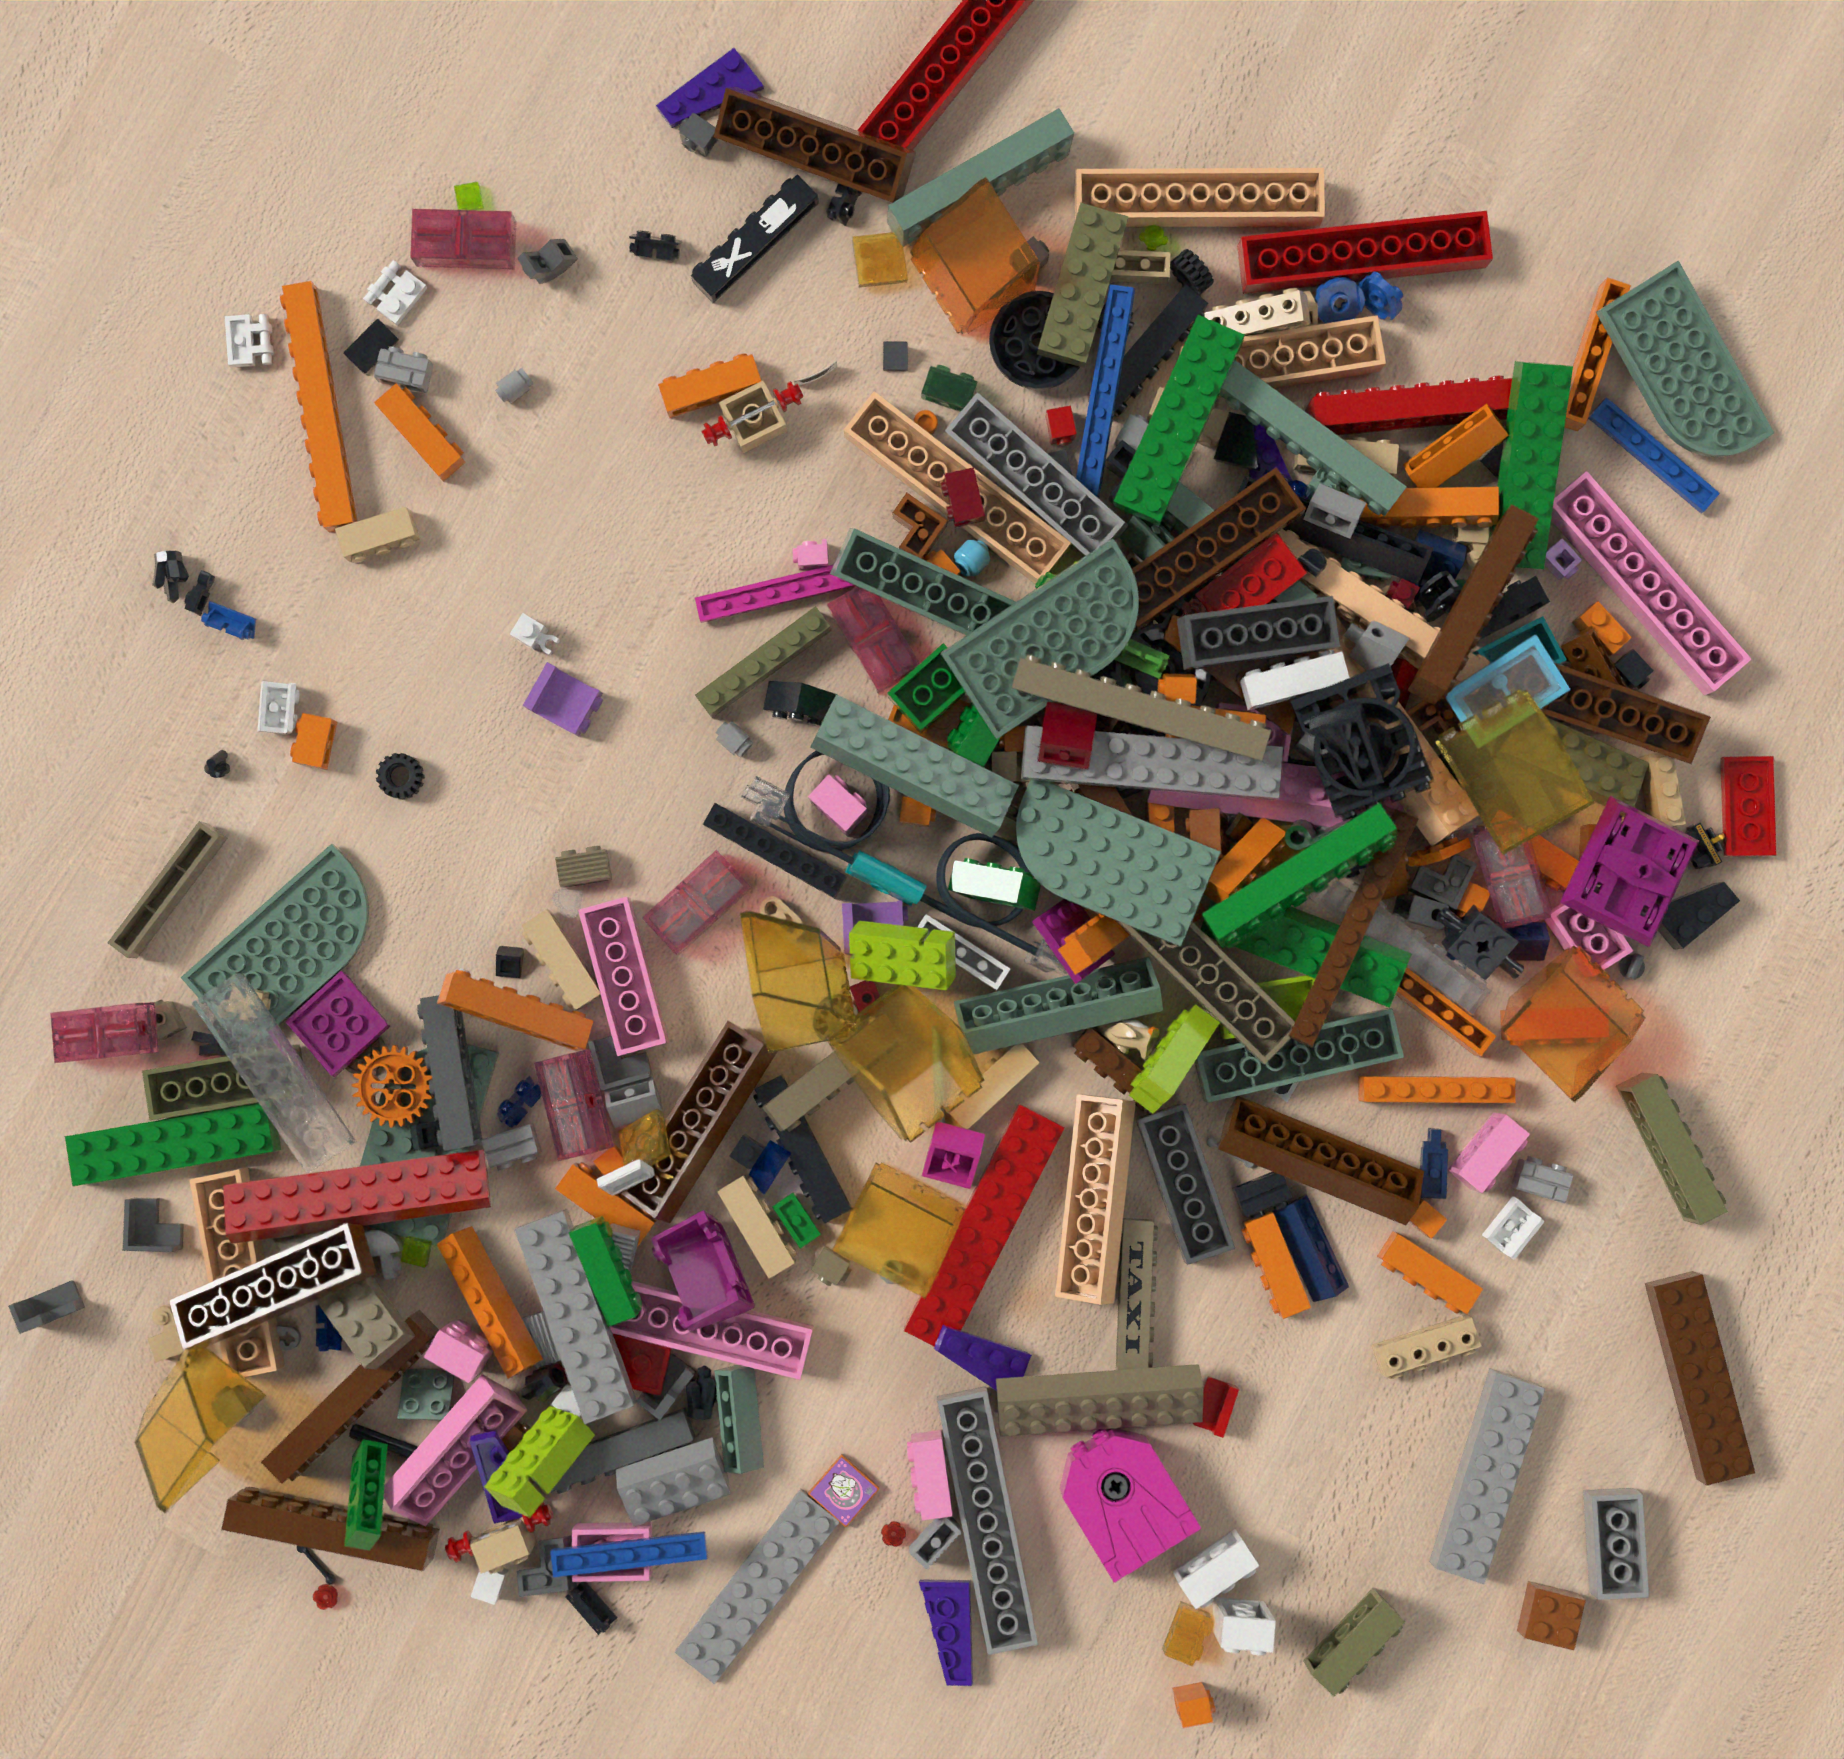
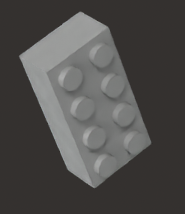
(672, 1482)
(1616, 1543)

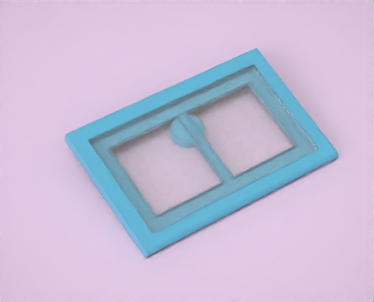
(1521, 668)

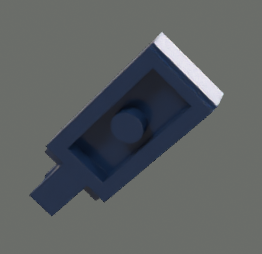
(1435, 1165)

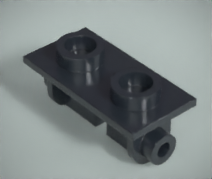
(843, 207)
(645, 243)
(591, 1607)

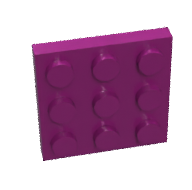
(1058, 924)
(338, 1024)

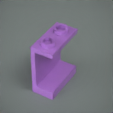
(563, 700)
(880, 912)

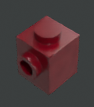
(864, 994)

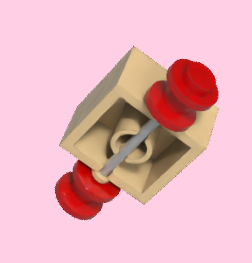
(753, 415)
(501, 1543)

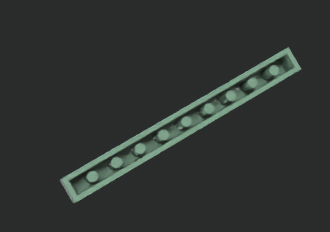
(1311, 440)

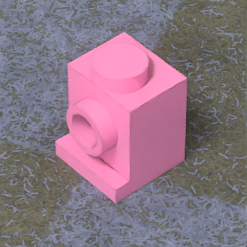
(811, 555)

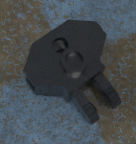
(1439, 595)

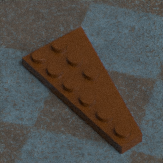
(1231, 674)

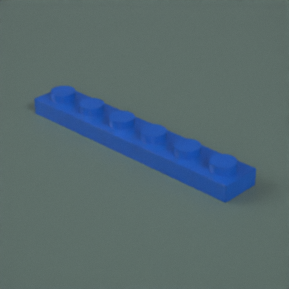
(1653, 455)
(629, 1554)

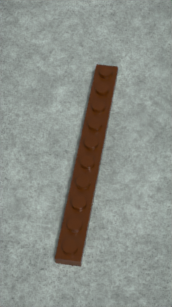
(1351, 934)

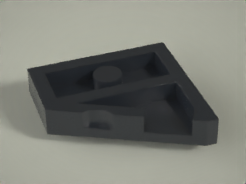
(1238, 443)

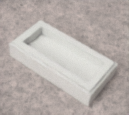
(625, 1177)

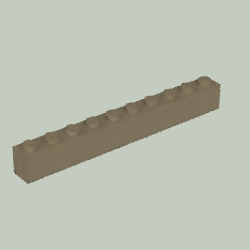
(1141, 709)

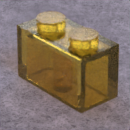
(1187, 1634)

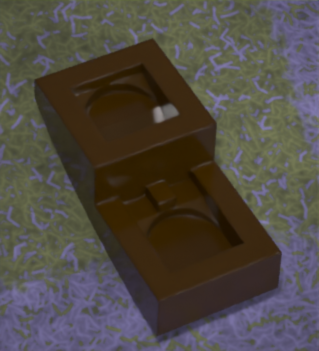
(1239, 828)

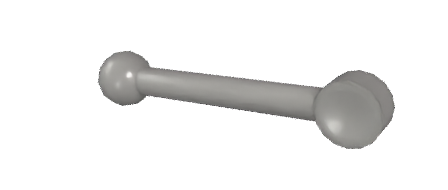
(1211, 1142)

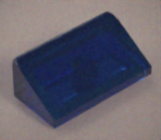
(769, 1166)

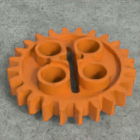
(394, 1063)

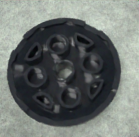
(1012, 348)

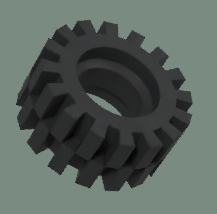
(1191, 271)
(386, 769)

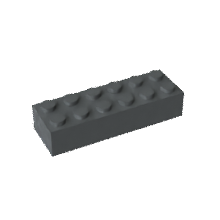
(1258, 632)
(451, 1075)
(1185, 1183)

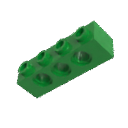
(366, 1495)

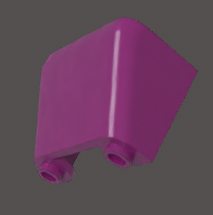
(703, 1271)

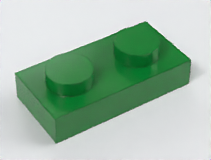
(796, 1220)

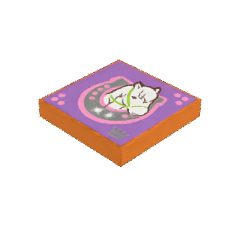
(843, 1490)

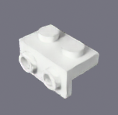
(277, 707)
(1513, 1228)

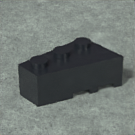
(1515, 604)
(1351, 742)
(1695, 912)

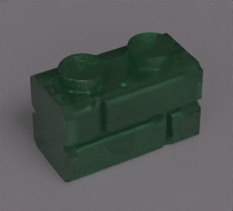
(948, 388)

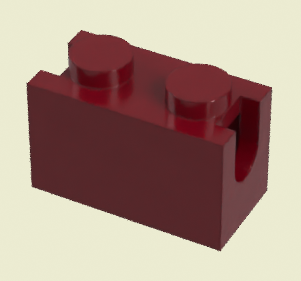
(963, 497)

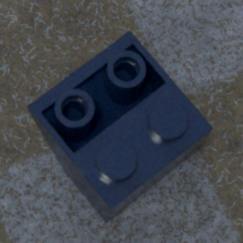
(1445, 556)

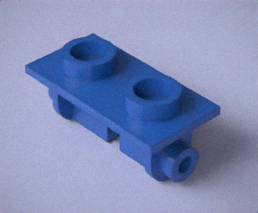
(233, 621)

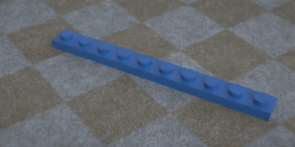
(1105, 387)

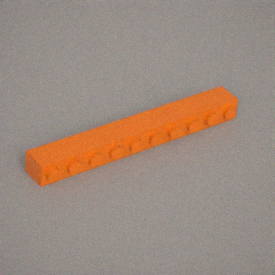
(319, 405)

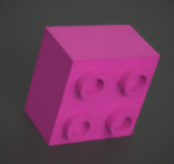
(953, 1155)

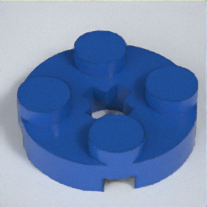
(1339, 288)
(1381, 297)

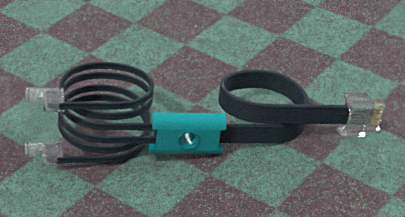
(883, 876)

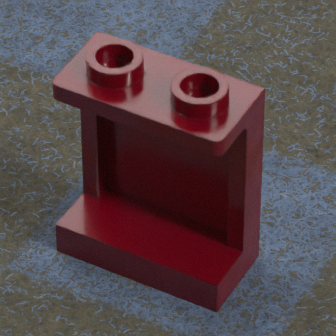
(1067, 736)

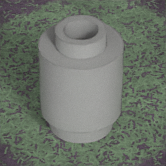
(513, 385)
(733, 738)

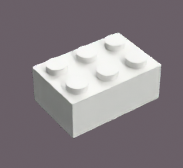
(1216, 1569)
(1243, 1625)

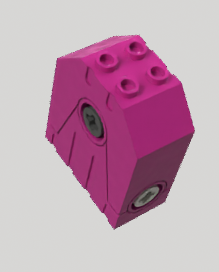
(1135, 1515)

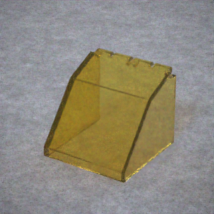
(1514, 770)
(796, 982)
(909, 1060)
(899, 1229)
(186, 1419)

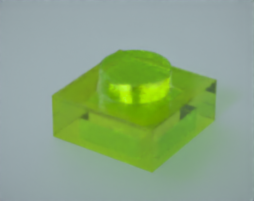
(469, 196)
(416, 1251)

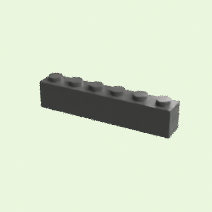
(628, 1447)

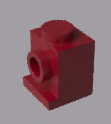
(1402, 591)

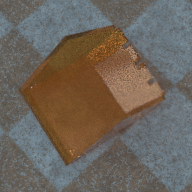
(975, 259)
(1572, 1020)

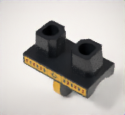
(1707, 846)

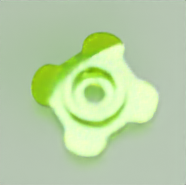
(1153, 237)

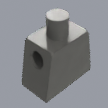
(1419, 910)

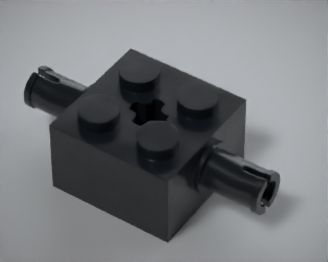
(1483, 957)

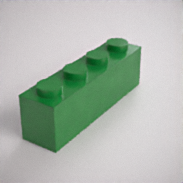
(606, 1270)

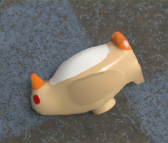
(1131, 1035)

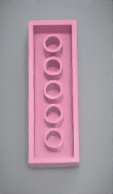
(623, 976)
(446, 1455)

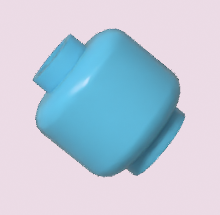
(972, 557)

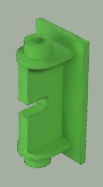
(1143, 658)

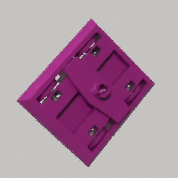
(1632, 872)

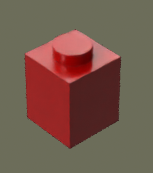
(1061, 425)

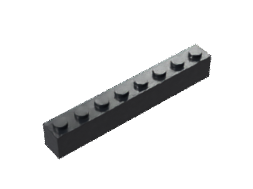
(1367, 545)

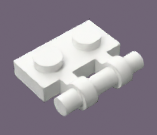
(400, 298)
(240, 340)

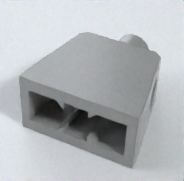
(1375, 645)

